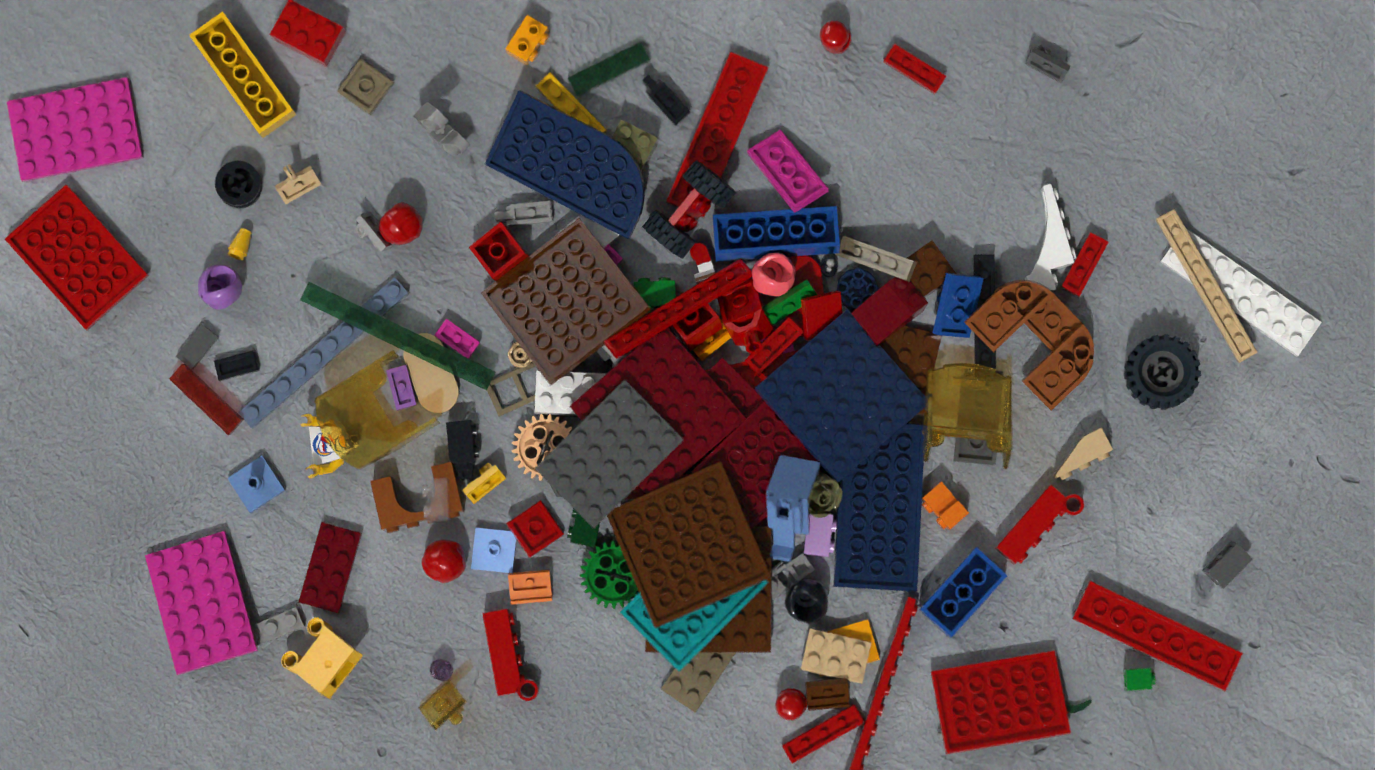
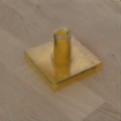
(443, 706)

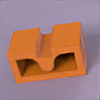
(944, 506)

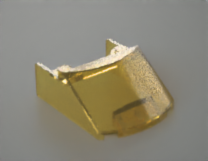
(968, 404)
(356, 421)

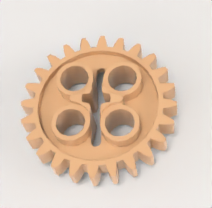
(527, 440)

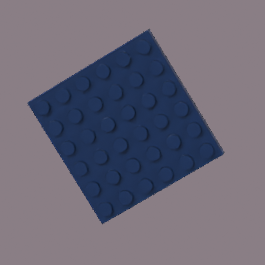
(841, 396)

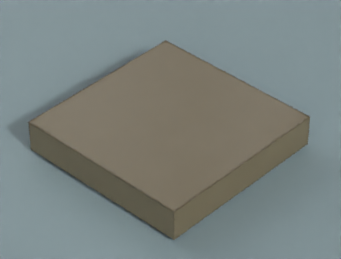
(365, 87)

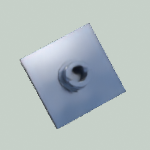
(256, 484)

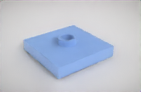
(493, 550)

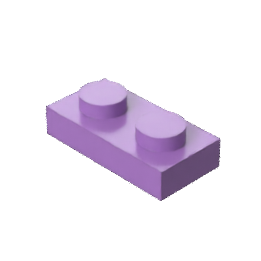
(401, 387)

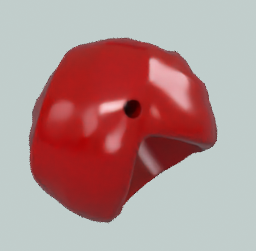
(401, 224)
(444, 561)

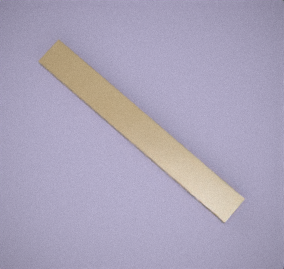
(1206, 286)

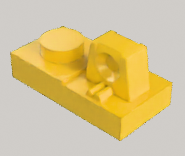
(489, 479)

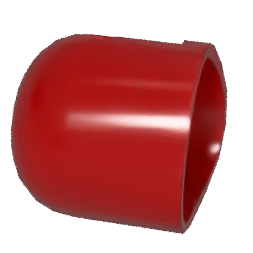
(834, 37)
(790, 704)

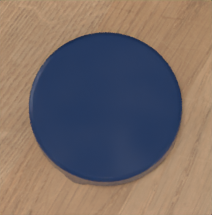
(856, 287)

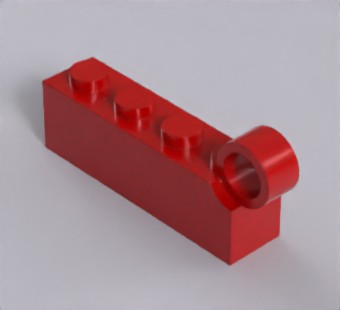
(1034, 523)
(503, 654)

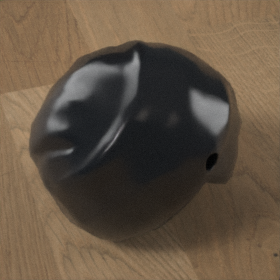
(807, 601)

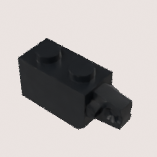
(462, 447)

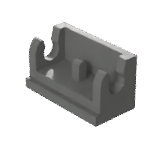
(1227, 564)

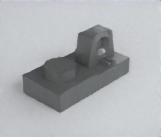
(1046, 64)

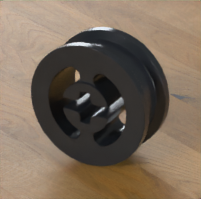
(231, 170)

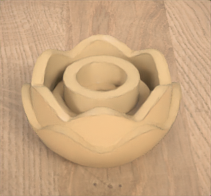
(515, 359)

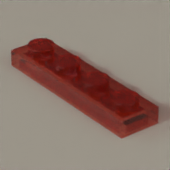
(206, 399)

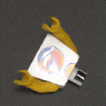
(323, 456)

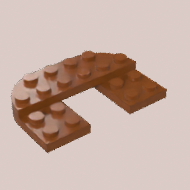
(1052, 322)

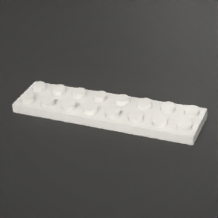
(1253, 299)

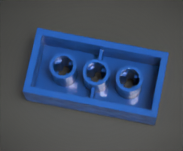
(977, 592)

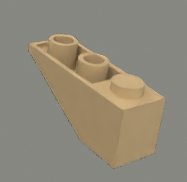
(1086, 450)

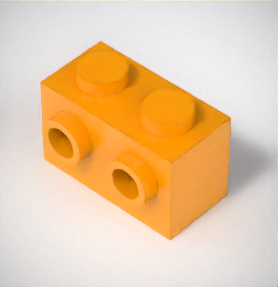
(527, 40)

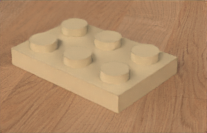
(835, 656)

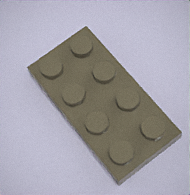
(696, 678)

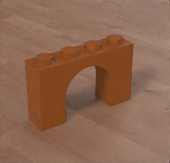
(393, 515)

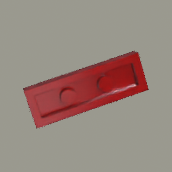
(914, 69)
(1084, 264)
(774, 346)

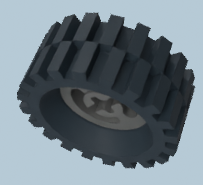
(1175, 390)

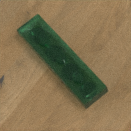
(608, 69)

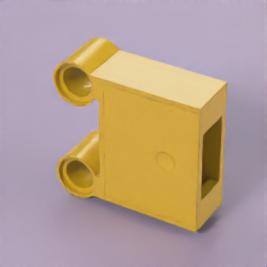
(326, 661)

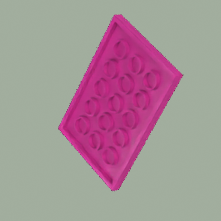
(74, 129)
(201, 603)

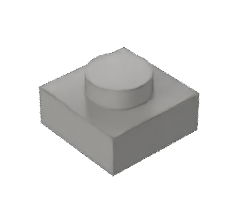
(800, 567)

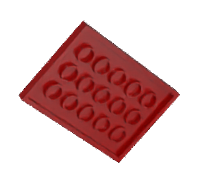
(76, 257)
(1000, 702)

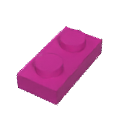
(457, 339)

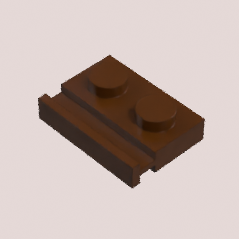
(827, 694)

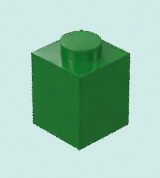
(1138, 679)

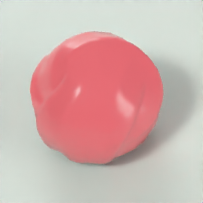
(773, 274)

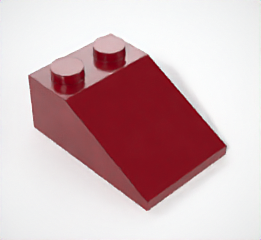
(889, 309)

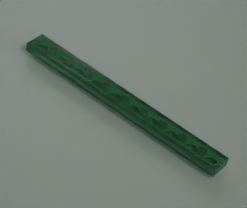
(397, 336)

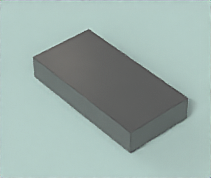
(197, 347)

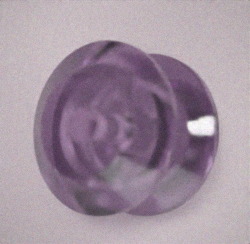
(441, 669)

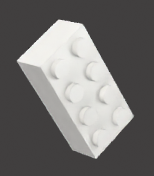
(564, 392)

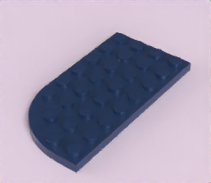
(570, 164)
(882, 517)

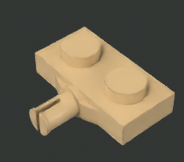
(297, 183)

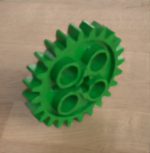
(608, 593)

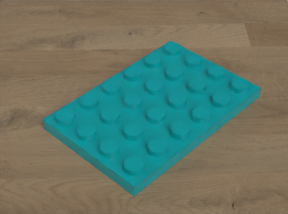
(687, 636)

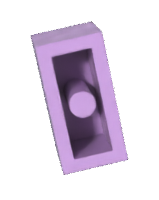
(819, 538)

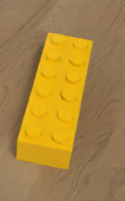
(242, 75)

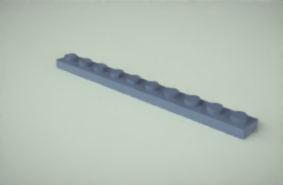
(318, 357)

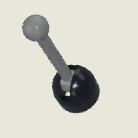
(829, 266)

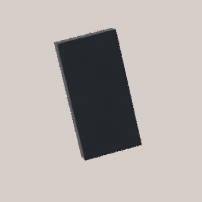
(236, 365)

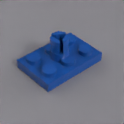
(956, 304)

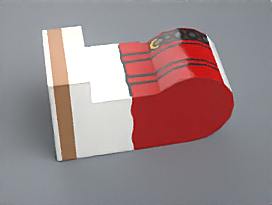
(700, 255)

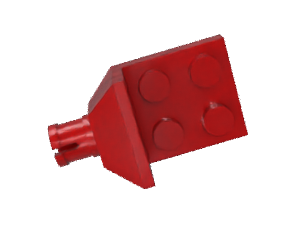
(745, 316)

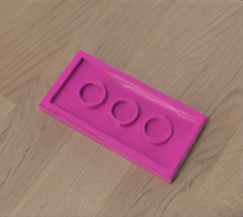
(787, 171)

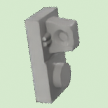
(369, 226)

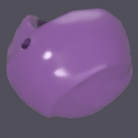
(219, 286)

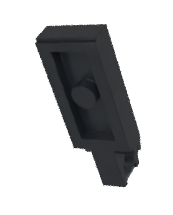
(666, 100)

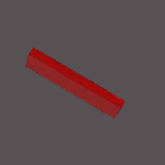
(823, 733)

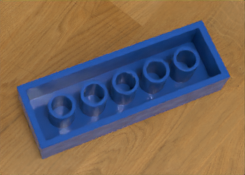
(780, 231)

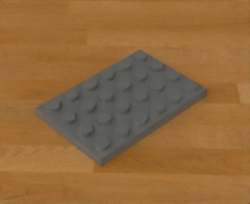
(609, 454)

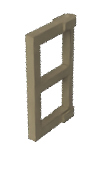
(513, 374)

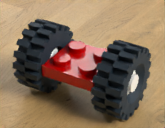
(672, 231)

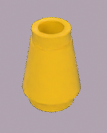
(239, 246)

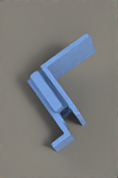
(789, 503)

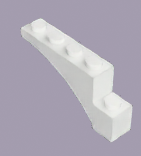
(1055, 247)

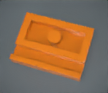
(530, 587)

